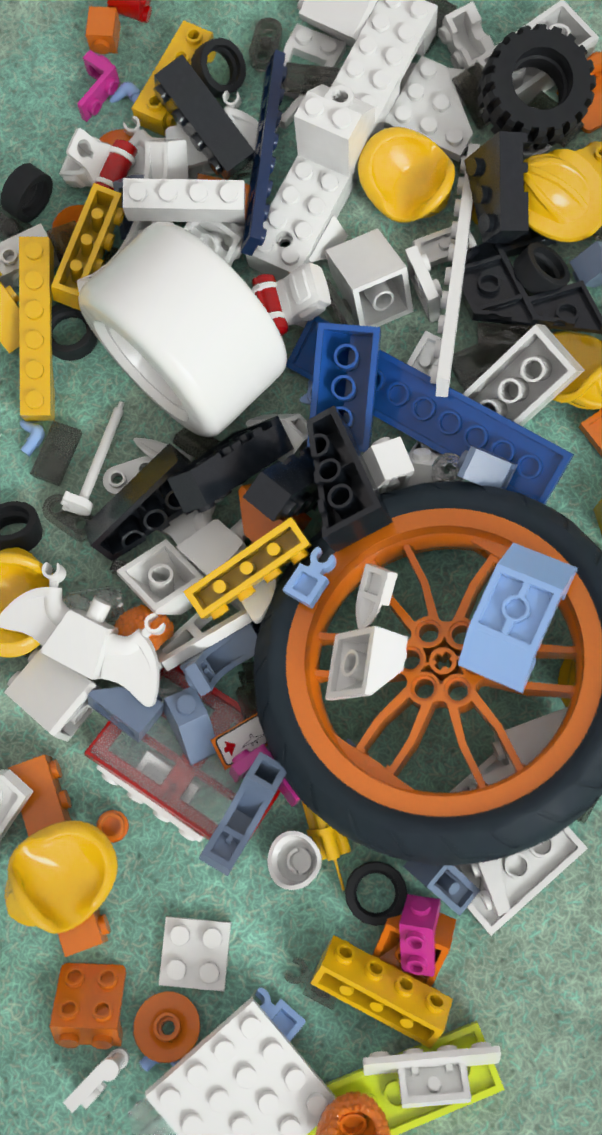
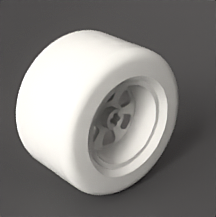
(184, 328)

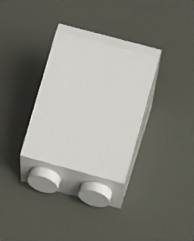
(337, 17)
(371, 279)
(52, 694)

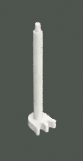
(81, 504)

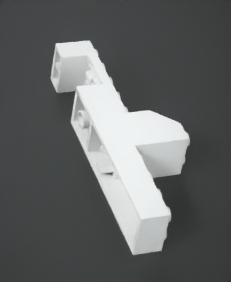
(335, 127)

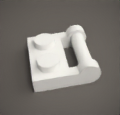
(94, 1084)

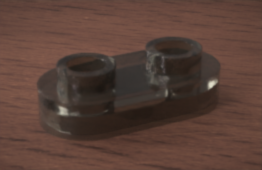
(262, 45)
(65, 520)

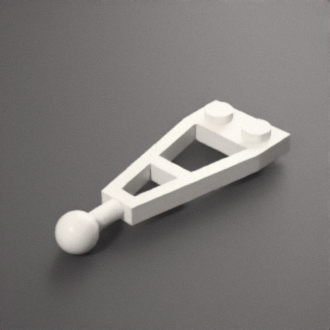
(315, 48)
(178, 650)

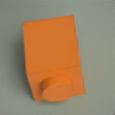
(103, 29)

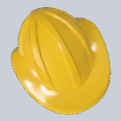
(405, 174)
(563, 196)
(586, 389)
(18, 574)
(60, 876)

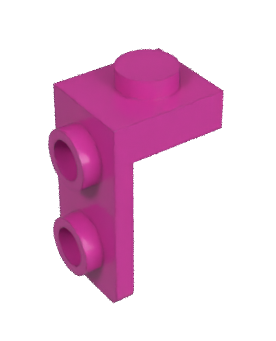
(106, 85)
(244, 761)
(418, 934)

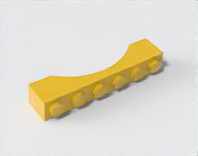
(35, 332)

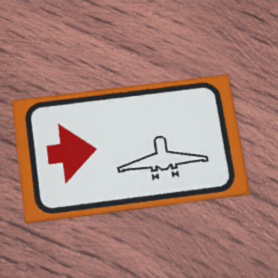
(242, 736)

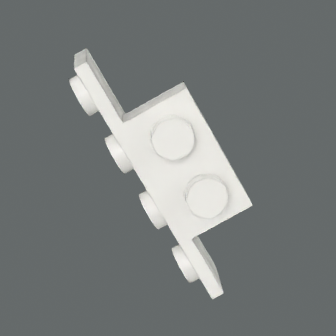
(432, 1076)

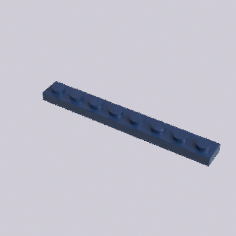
(263, 161)

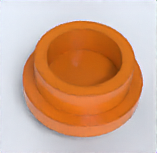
(113, 825)

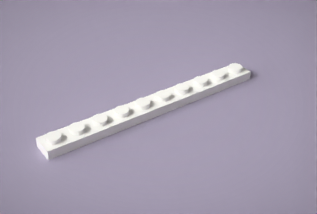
(454, 278)

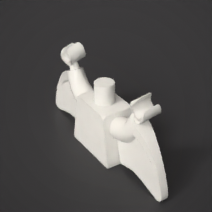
(196, 160)
(210, 544)
(84, 638)

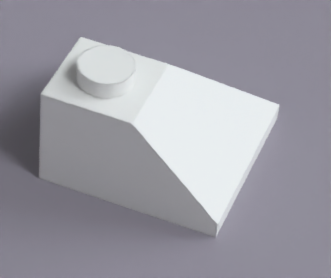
(161, 578)
(364, 662)

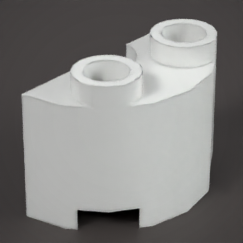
(464, 36)

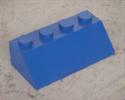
(347, 376)

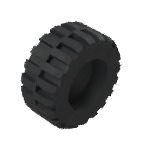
(559, 59)

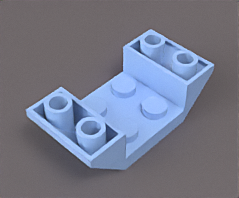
(515, 616)

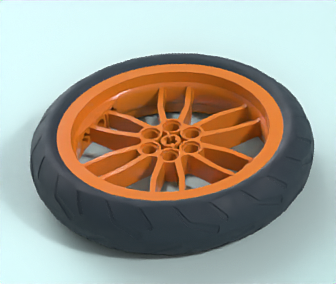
(361, 794)

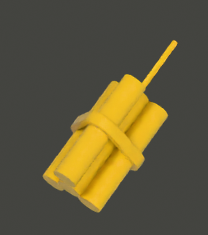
(328, 840)

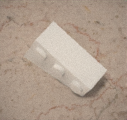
(389, 464)

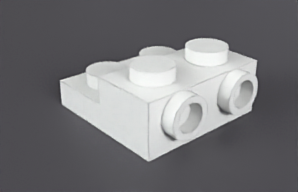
(222, 237)

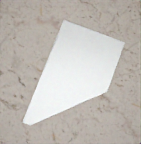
(332, 236)

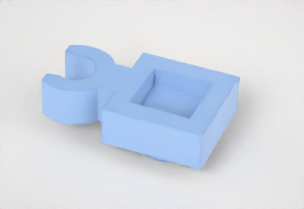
(308, 582)
(281, 1014)

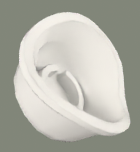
(294, 860)

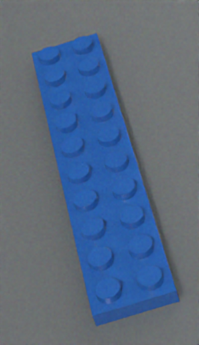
(452, 422)

